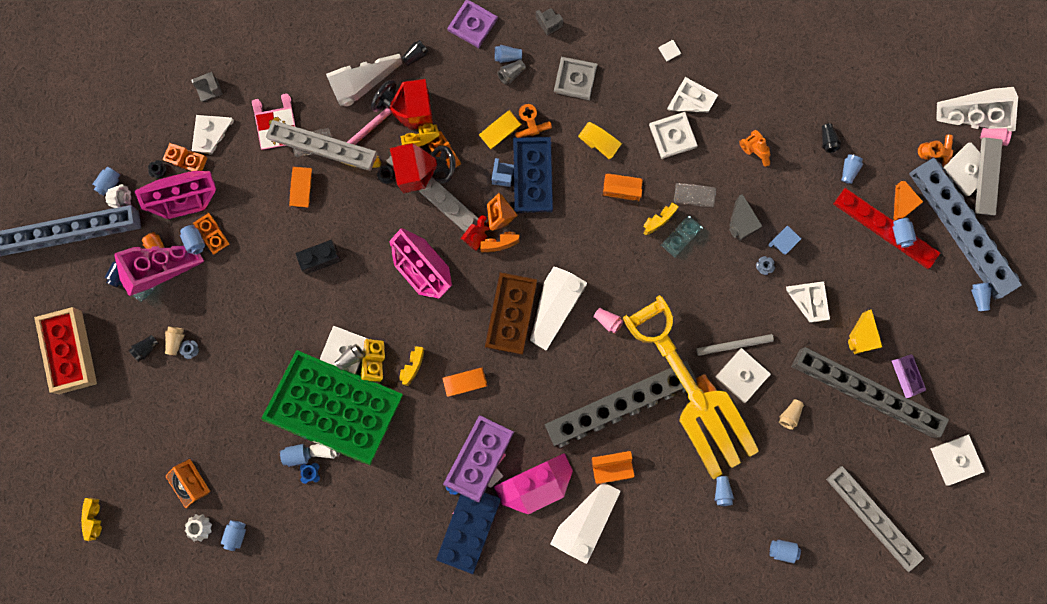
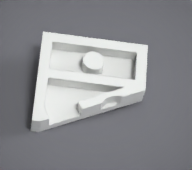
(692, 98)
(209, 132)
(811, 300)

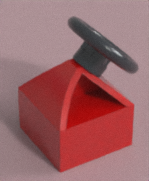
(409, 105)
(416, 167)

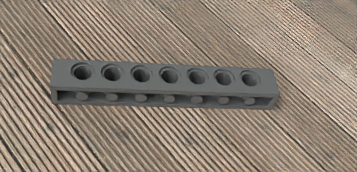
(870, 393)
(554, 427)

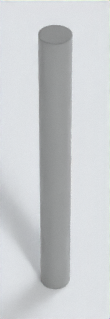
(734, 345)

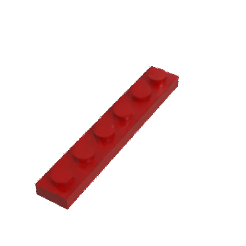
(883, 226)

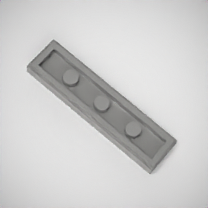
(988, 176)

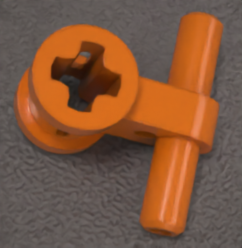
(532, 130)
(756, 144)
(936, 149)

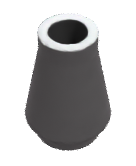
(510, 71)
(350, 356)

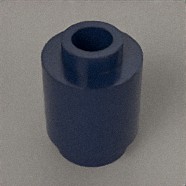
(113, 275)

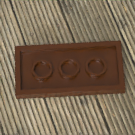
(511, 313)

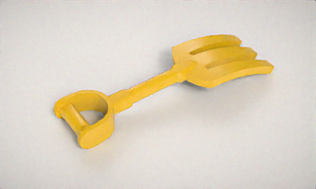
(700, 403)

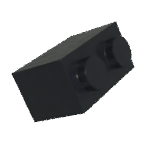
(318, 257)

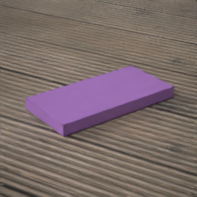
(478, 458)

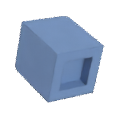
(502, 173)
(785, 240)

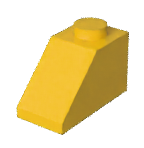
(864, 334)

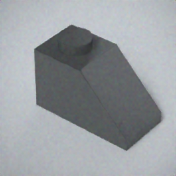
(743, 219)

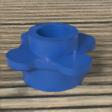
(305, 477)

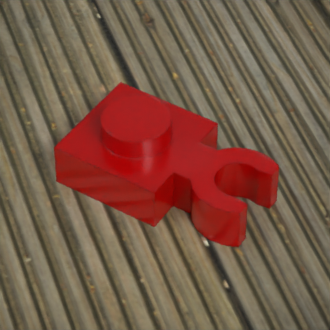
(475, 233)

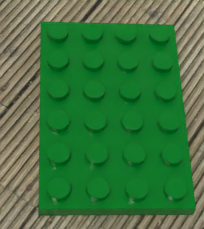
(332, 407)

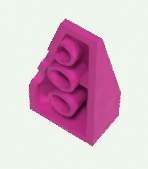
(146, 268)

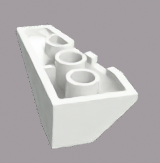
(354, 83)
(584, 526)

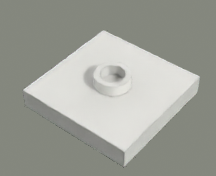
(673, 135)
(964, 169)
(337, 343)
(742, 375)
(957, 460)

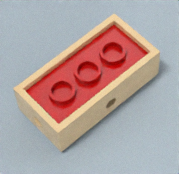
(65, 350)

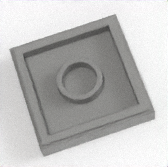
(575, 78)

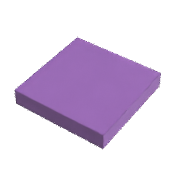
(472, 23)
(909, 376)

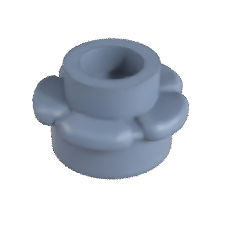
(770, 265)
(184, 349)

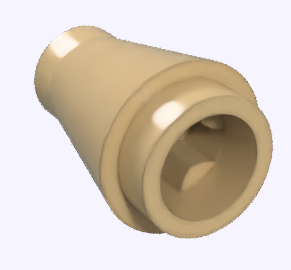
(173, 339)
(791, 416)

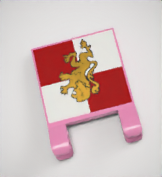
(264, 120)

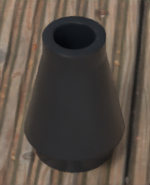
(414, 53)
(830, 139)
(143, 348)

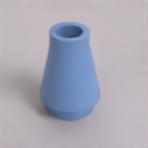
(507, 54)
(852, 165)
(982, 296)
(723, 492)

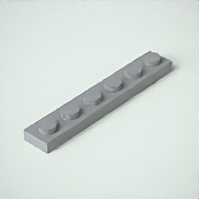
(321, 145)
(446, 203)
(875, 519)

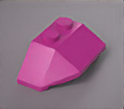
(177, 194)
(420, 264)
(536, 486)

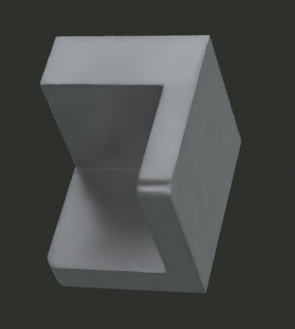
(549, 21)
(207, 86)

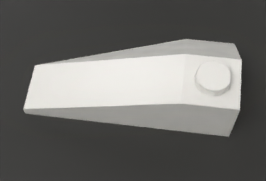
(985, 109)
(557, 300)

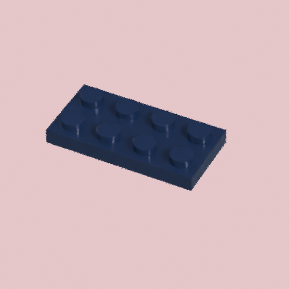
(532, 175)
(468, 532)

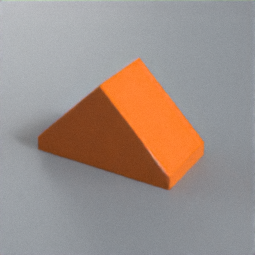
(905, 200)
(499, 212)

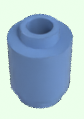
(106, 180)
(904, 232)
(192, 239)
(295, 455)
(233, 535)
(785, 551)

